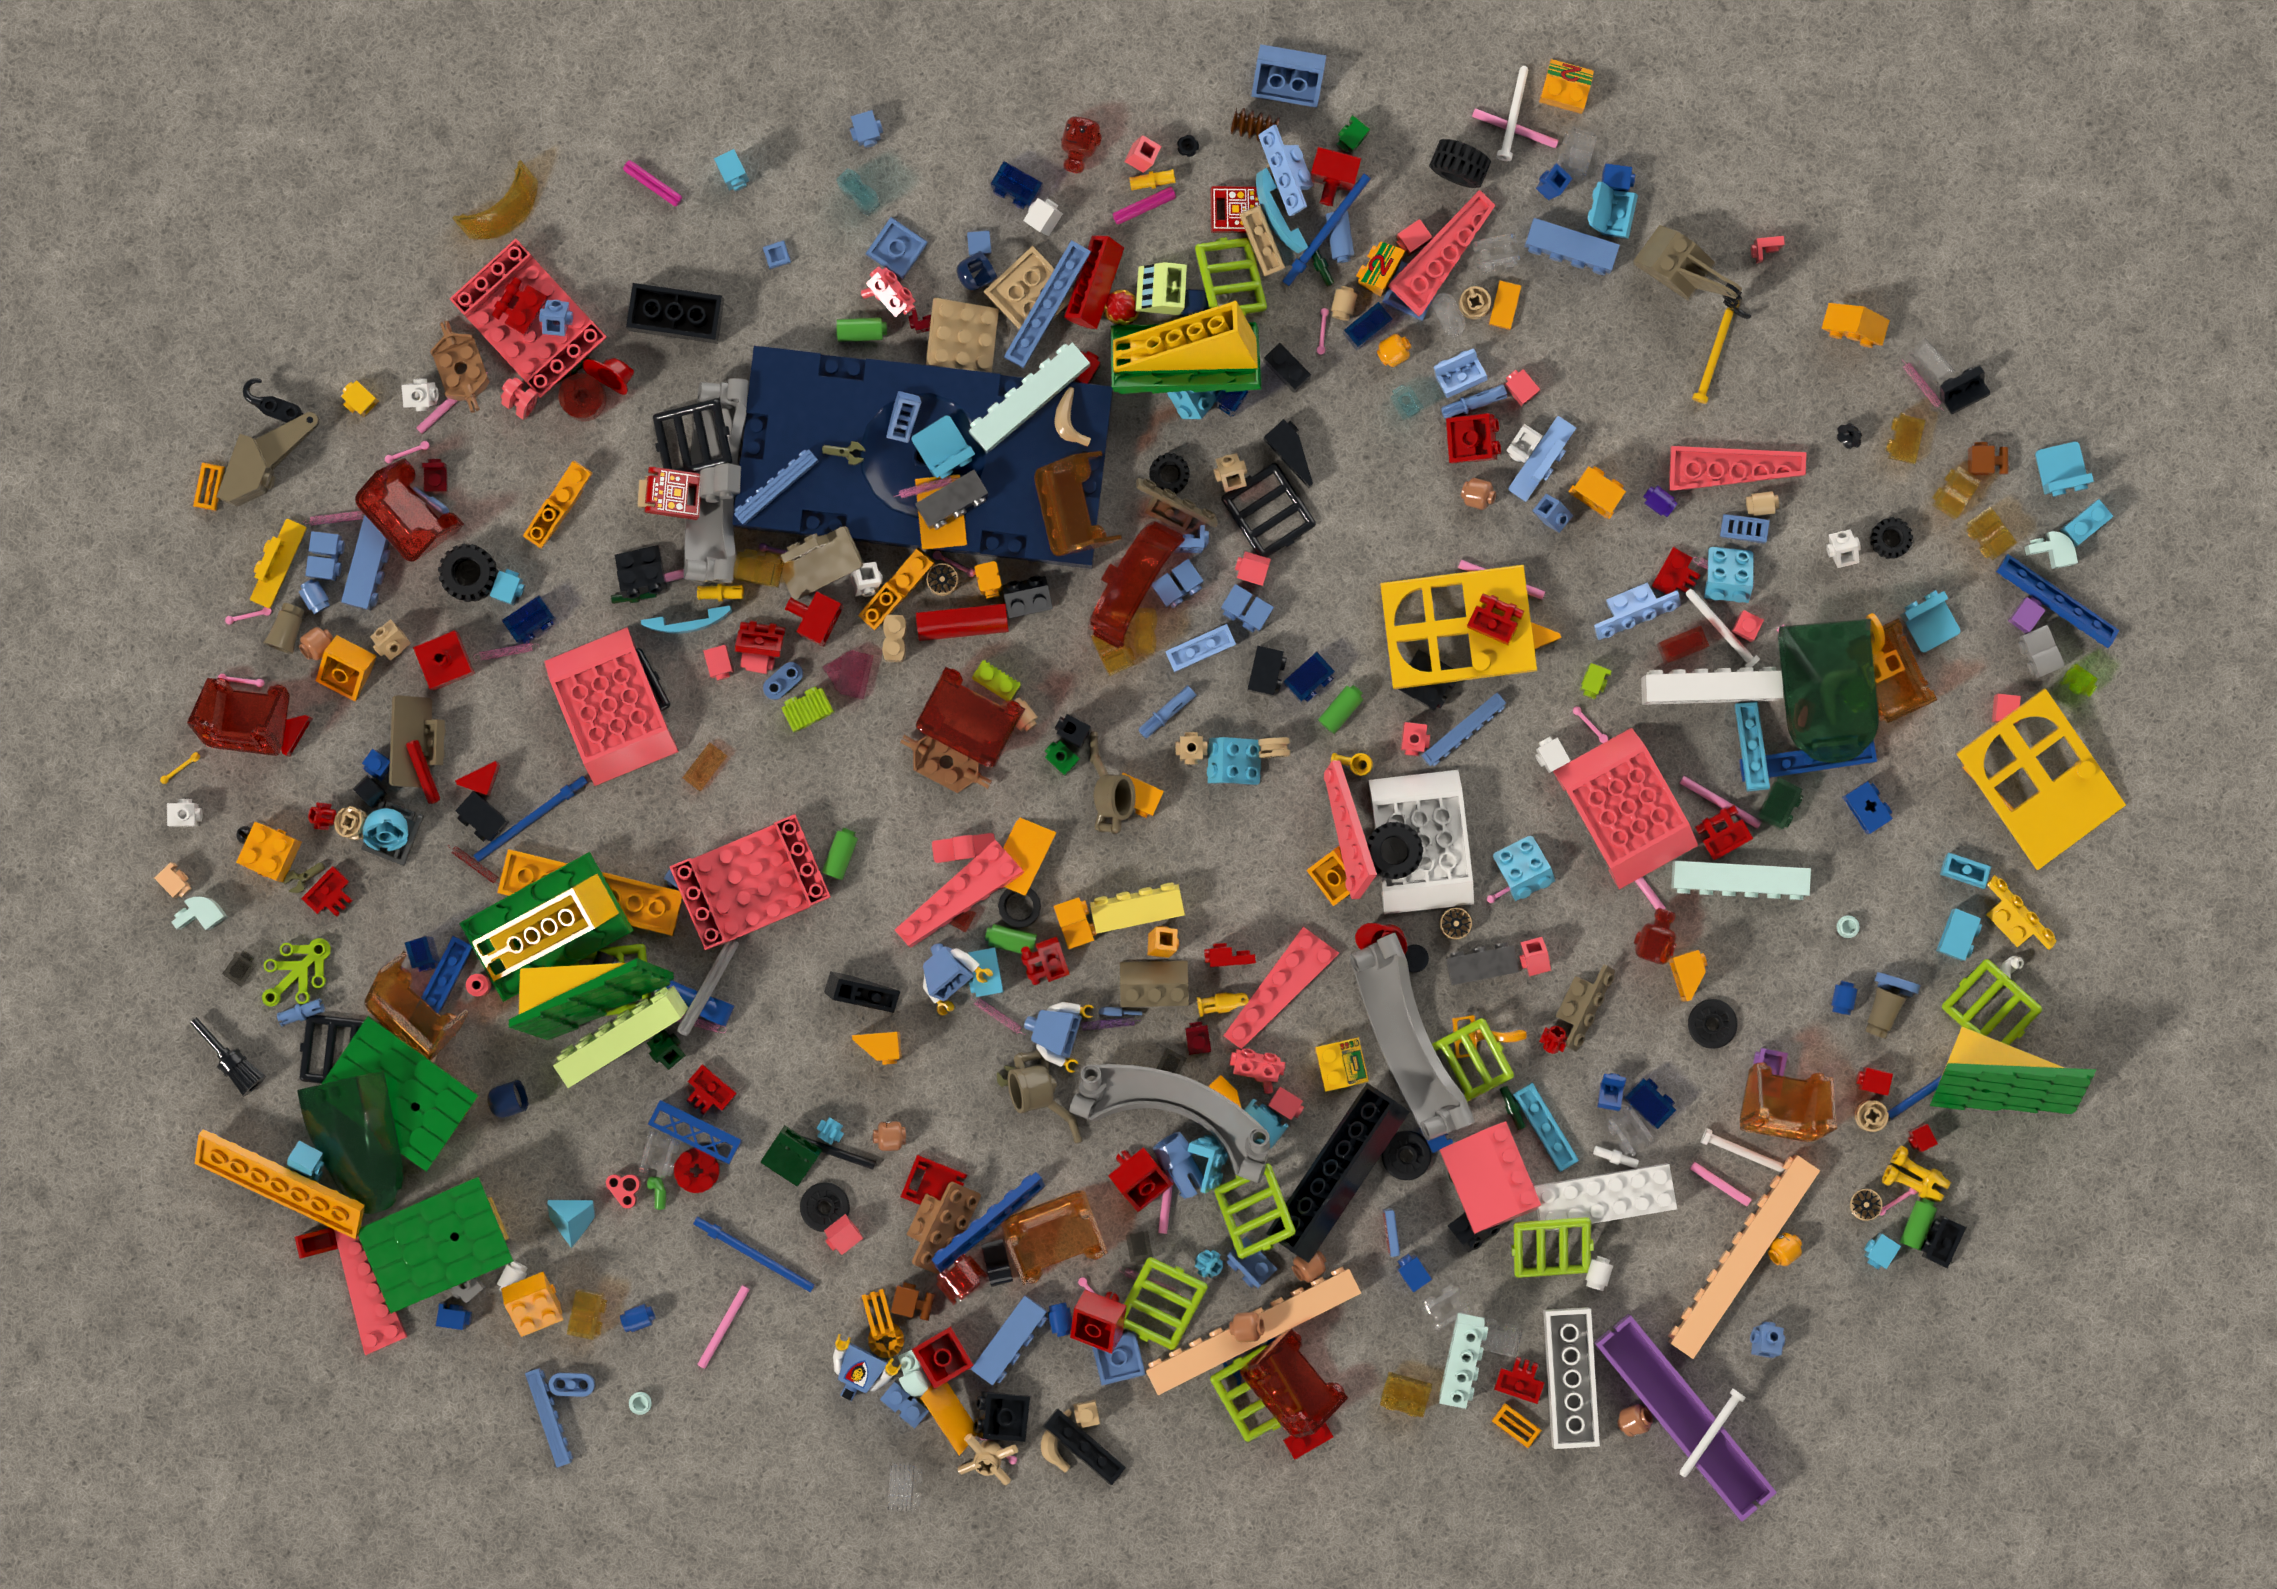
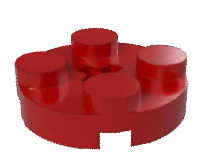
(686, 1178)

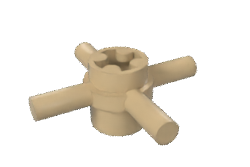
(987, 1458)

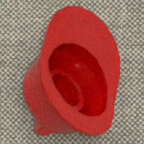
(610, 373)
(1371, 932)

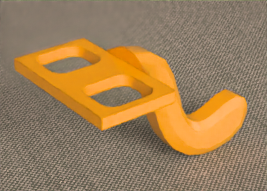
(1880, 656)
(1477, 1036)

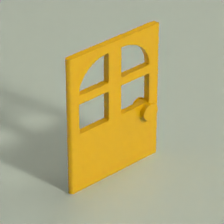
(1488, 655)
(2061, 808)

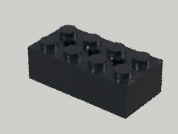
(666, 301)

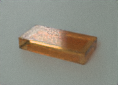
(705, 767)

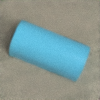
(1965, 870)

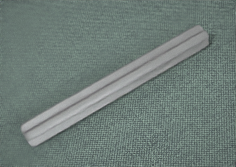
(707, 987)

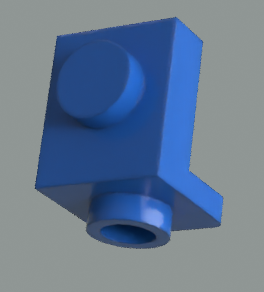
(1611, 1091)

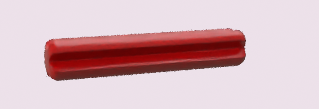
(423, 771)

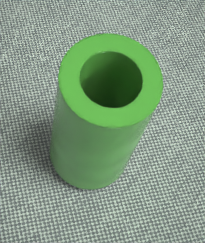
(861, 329)
(1341, 708)
(840, 853)
(1009, 938)
(1918, 1224)

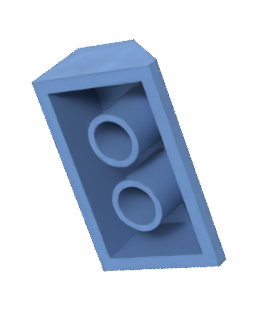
(1288, 76)

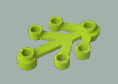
(299, 969)

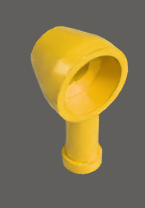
(1355, 762)

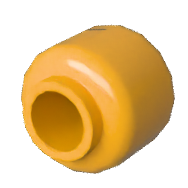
(1394, 350)
(1785, 1249)

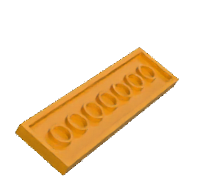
(642, 903)
(279, 1184)

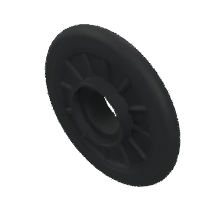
(1725, 1016)
(1419, 1162)
(823, 1192)

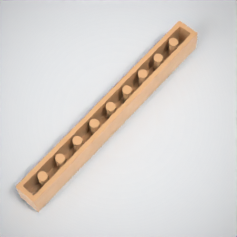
(1744, 1255)
(1277, 1319)

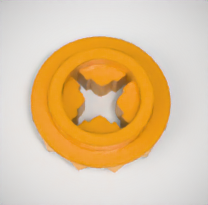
(894, 1346)

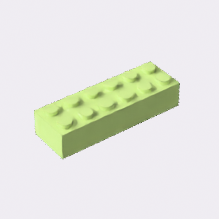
(620, 1036)

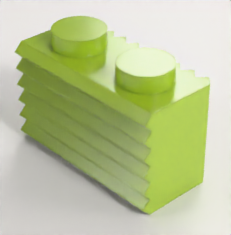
(996, 681)
(808, 709)

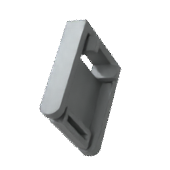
(401, 854)

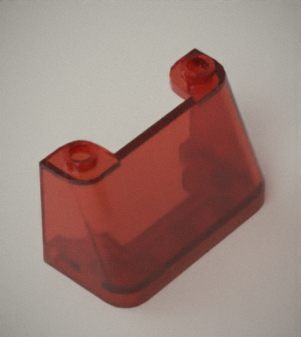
(401, 512)
(240, 719)
(968, 720)
(1292, 1386)

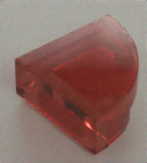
(963, 920)

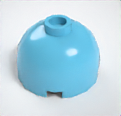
(385, 829)

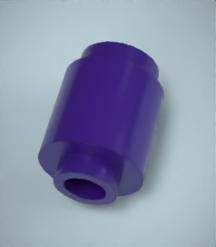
(1659, 501)

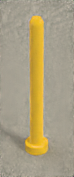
(1701, 395)

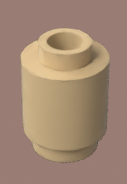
(1344, 303)
(1762, 503)
(1028, 719)

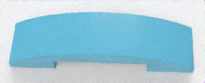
(1264, 186)
(715, 616)

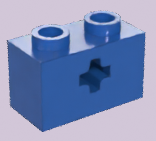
(1856, 802)
(1413, 1272)

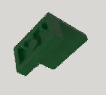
(791, 1155)

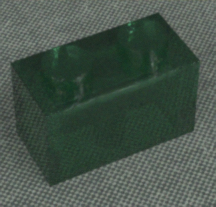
(1780, 803)

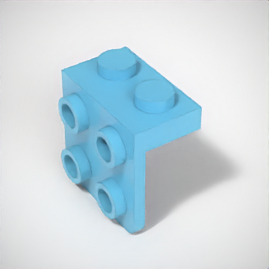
(1612, 211)
(1193, 404)
(942, 447)
(2062, 469)
(1729, 575)
(1930, 621)
(1233, 761)
(1524, 867)
(1212, 1149)

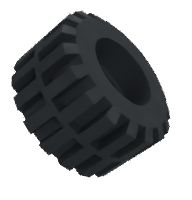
(1460, 163)
(454, 559)
(1414, 847)

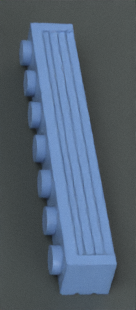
(775, 487)
(1464, 730)
(549, 1417)

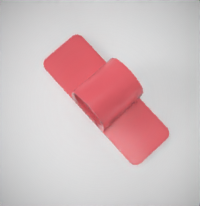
(960, 847)

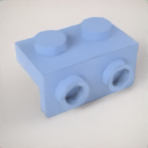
(1459, 373)

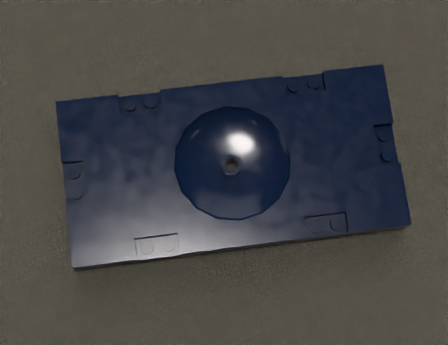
(829, 400)

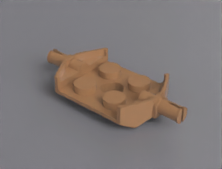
(450, 353)
(926, 761)

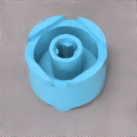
(1268, 1120)

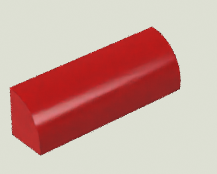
(1094, 282)
(962, 622)

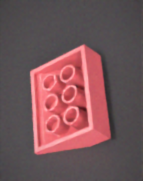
(1490, 1177)

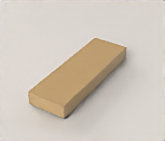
(1262, 240)

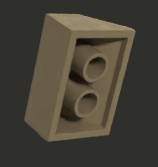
(1154, 983)

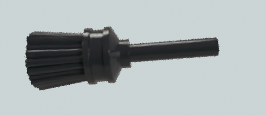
(232, 1062)

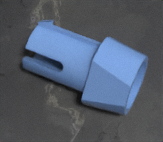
(1174, 1157)

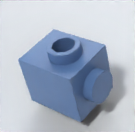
(866, 129)
(1552, 513)

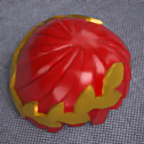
(1121, 307)

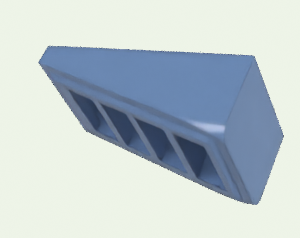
(901, 398)
(1752, 537)

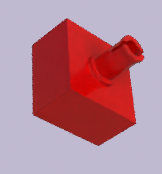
(1334, 172)
(817, 618)
(444, 660)
(1139, 1178)
(1098, 1320)

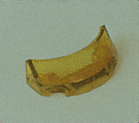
(505, 214)

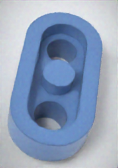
(783, 681)
(1887, 982)
(572, 1384)

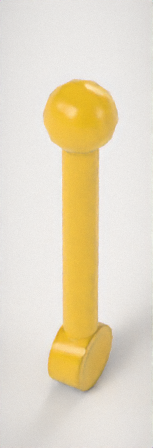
(194, 757)

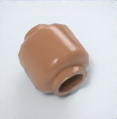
(1478, 493)
(314, 643)
(889, 1136)
(1309, 1271)
(1247, 1327)
(1635, 1420)

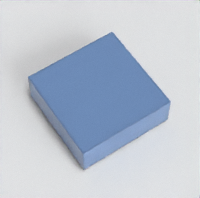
(979, 242)
(776, 254)

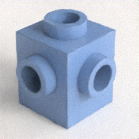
(555, 317)
(1767, 1340)

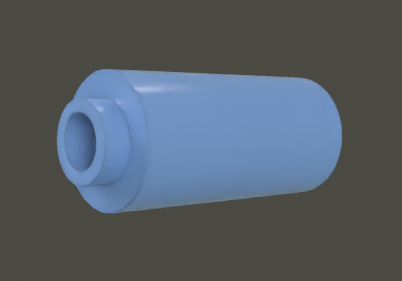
(1341, 239)

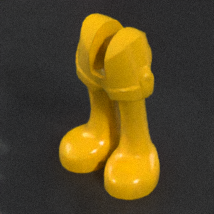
(1928, 1177)

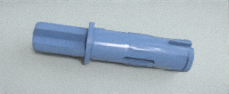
(1474, 401)
(1167, 711)

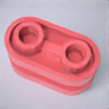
(514, 395)

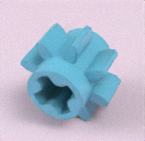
(830, 1131)
(1209, 1263)

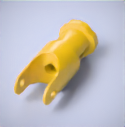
(1222, 1002)

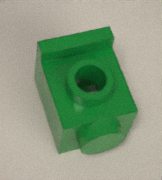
(1352, 135)
(1065, 765)

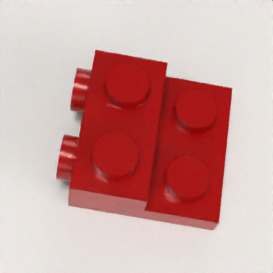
(1472, 438)
(1221, 955)

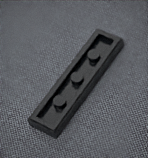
(1084, 1446)

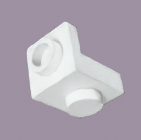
(1524, 444)

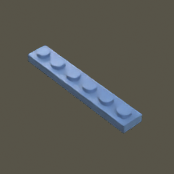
(1047, 304)

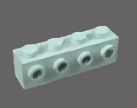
(1462, 1361)

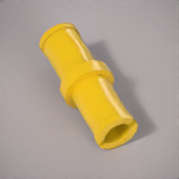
(1152, 180)
(720, 592)

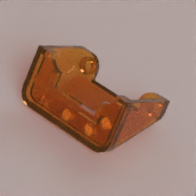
(1906, 689)
(1788, 1105)
(1052, 1234)

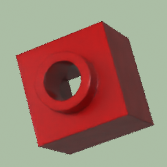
(1922, 1138)

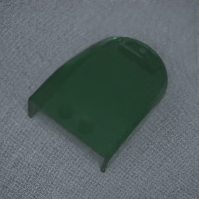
(1830, 687)
(357, 1136)

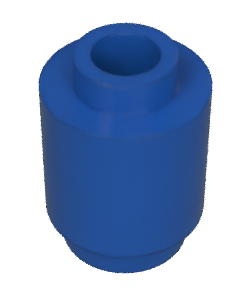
(1844, 998)
(637, 1318)
(1060, 1319)

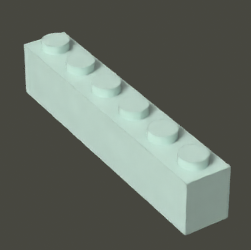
(1029, 398)
(1741, 878)

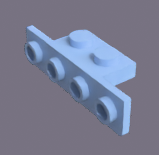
(1287, 168)
(1539, 462)
(1634, 608)

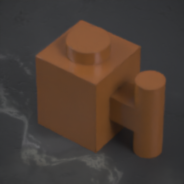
(1983, 459)
(907, 1301)

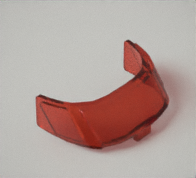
(1131, 582)

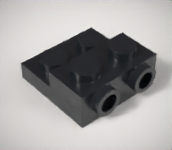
(640, 572)
(1428, 695)
(1002, 1416)

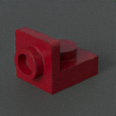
(920, 326)
(435, 476)
(1198, 1038)

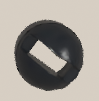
(246, 830)

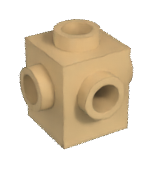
(1230, 472)
(389, 640)
(1191, 757)

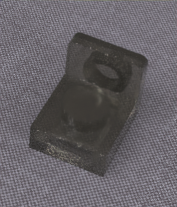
(240, 968)
(1171, 1062)

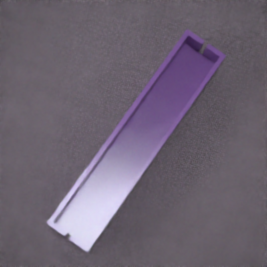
(1684, 1416)

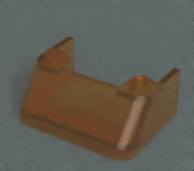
(1065, 505)
(407, 1014)

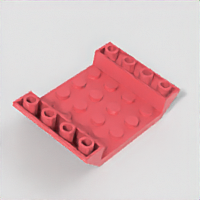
(535, 356)
(610, 707)
(1627, 807)
(750, 883)

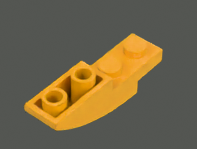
(558, 504)
(897, 588)

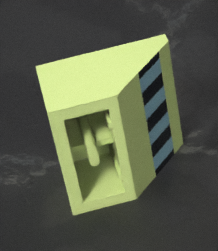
(1161, 288)

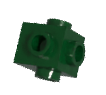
(666, 1049)

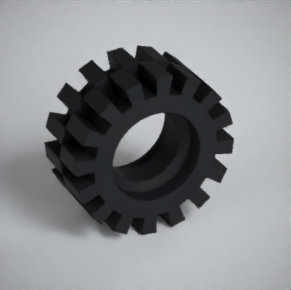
(1173, 460)
(1903, 531)

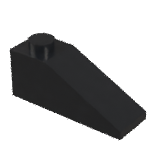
(1288, 447)
(861, 992)

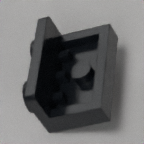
(1964, 390)
(1027, 596)
(1463, 1231)
(1943, 1241)

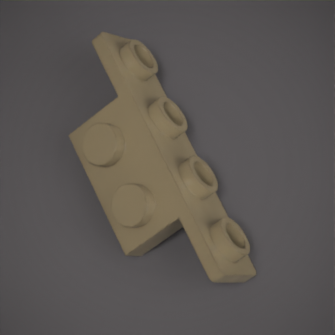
(1172, 510)
(1582, 1003)

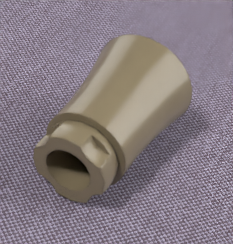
(285, 629)
(1884, 1012)

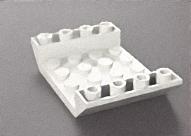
(1437, 813)

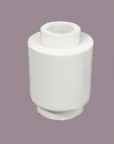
(512, 1273)
(1599, 1273)

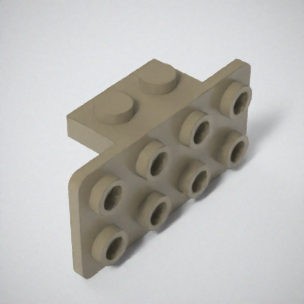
(819, 562)
(410, 722)

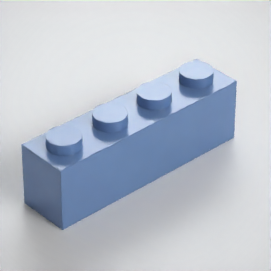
(1571, 246)
(366, 567)
(1009, 1339)

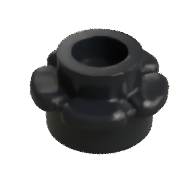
(1183, 141)

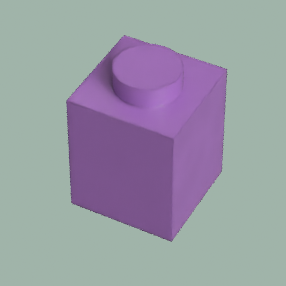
(2027, 614)

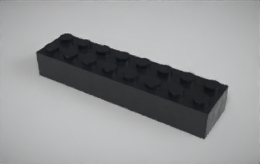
(1340, 1170)

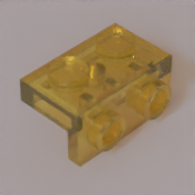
(1906, 438)
(1405, 1394)

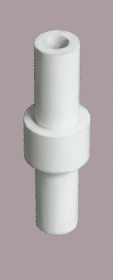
(1615, 1157)

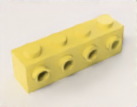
(1137, 908)

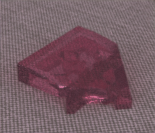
(850, 673)

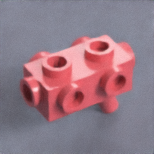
(889, 291)
(1262, 1067)

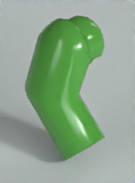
(660, 1192)

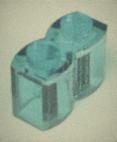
(853, 188)

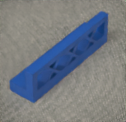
(698, 1124)

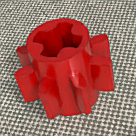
(322, 816)
(1554, 1039)

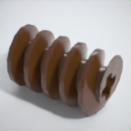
(1251, 124)

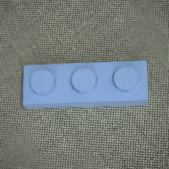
(1200, 648)

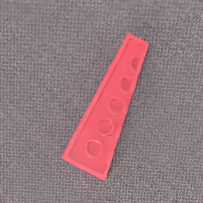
(1430, 267)
(1721, 466)
(1352, 842)
(974, 883)
(1290, 975)
(372, 1315)

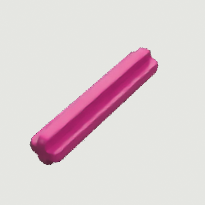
(652, 183)
(1144, 205)

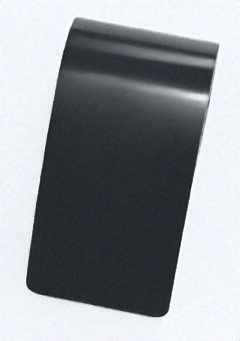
(997, 1263)

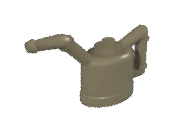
(1112, 794)
(1035, 1089)

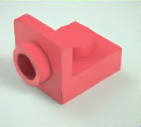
(1770, 244)

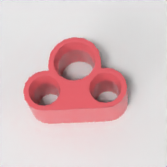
(621, 1192)

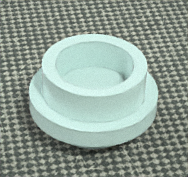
(1848, 926)
(640, 1403)

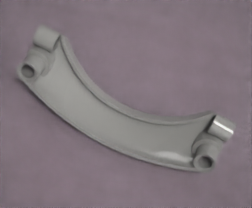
(710, 538)
(1394, 1016)
(1139, 1087)

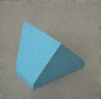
(571, 1217)

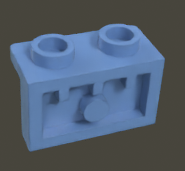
(1193, 544)
(1254, 1267)

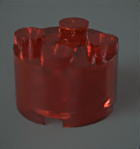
(593, 404)
(960, 1279)

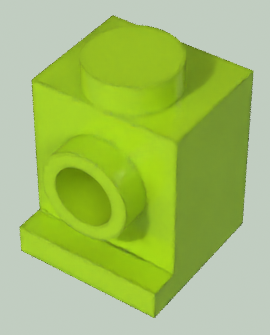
(1594, 680)

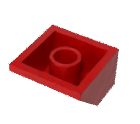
(942, 1357)

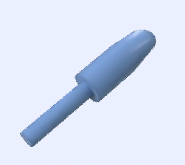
(432, 501)
(1116, 1011)

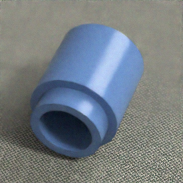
(314, 596)

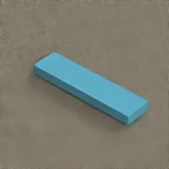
(1752, 746)
(1545, 1127)

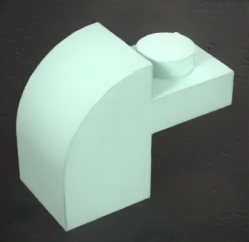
(2058, 545)
(204, 909)
(914, 1379)

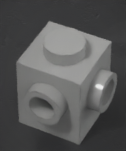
(468, 1290)

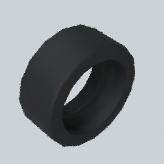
(1015, 922)

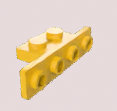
(276, 562)
(2014, 918)

